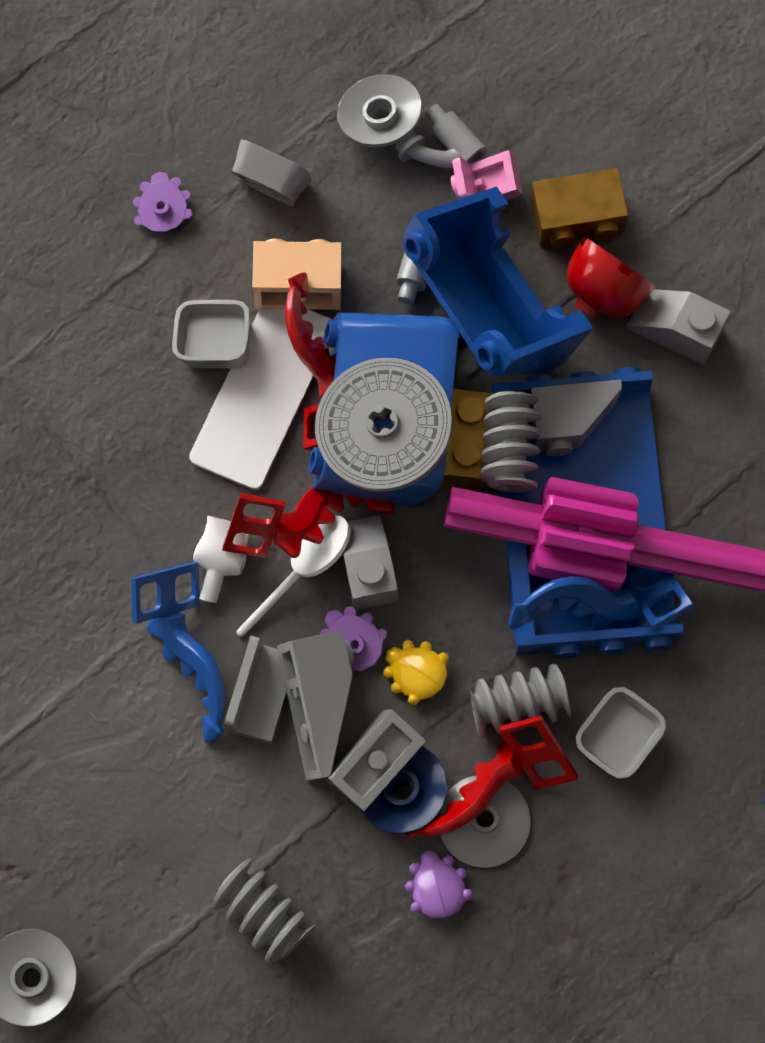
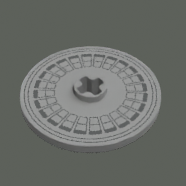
(393, 456)

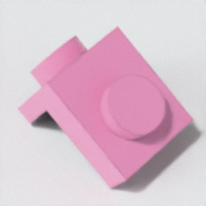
(493, 171)

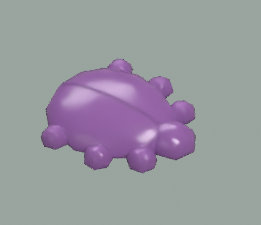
(161, 203)
(360, 633)
(437, 886)

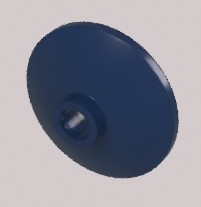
(427, 798)

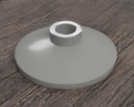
(379, 98)
(494, 844)
(58, 972)

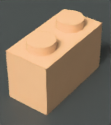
(279, 260)

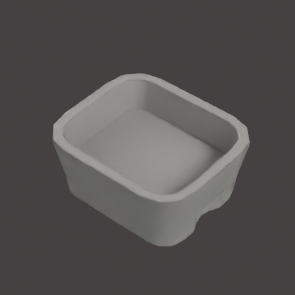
(270, 173)
(212, 333)
(620, 732)

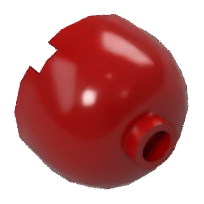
(605, 283)

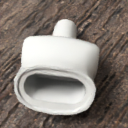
(214, 560)

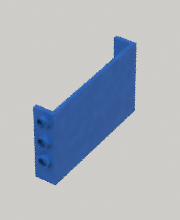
(616, 457)

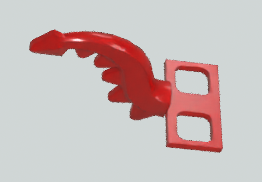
(310, 352)
(290, 529)
(504, 767)

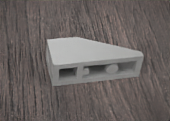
(317, 689)

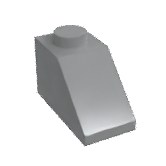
(680, 323)
(572, 413)
(369, 564)

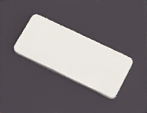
(256, 404)

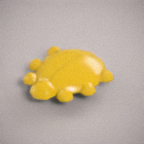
(416, 670)

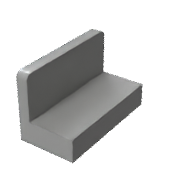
(257, 694)
(375, 758)

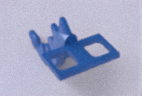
(607, 607)
(179, 643)

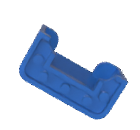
(484, 292)
(414, 338)

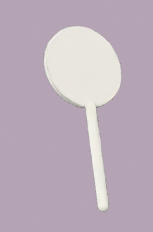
(312, 561)

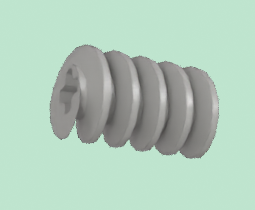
(507, 441)
(519, 699)
(261, 913)

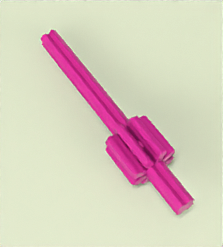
(597, 534)

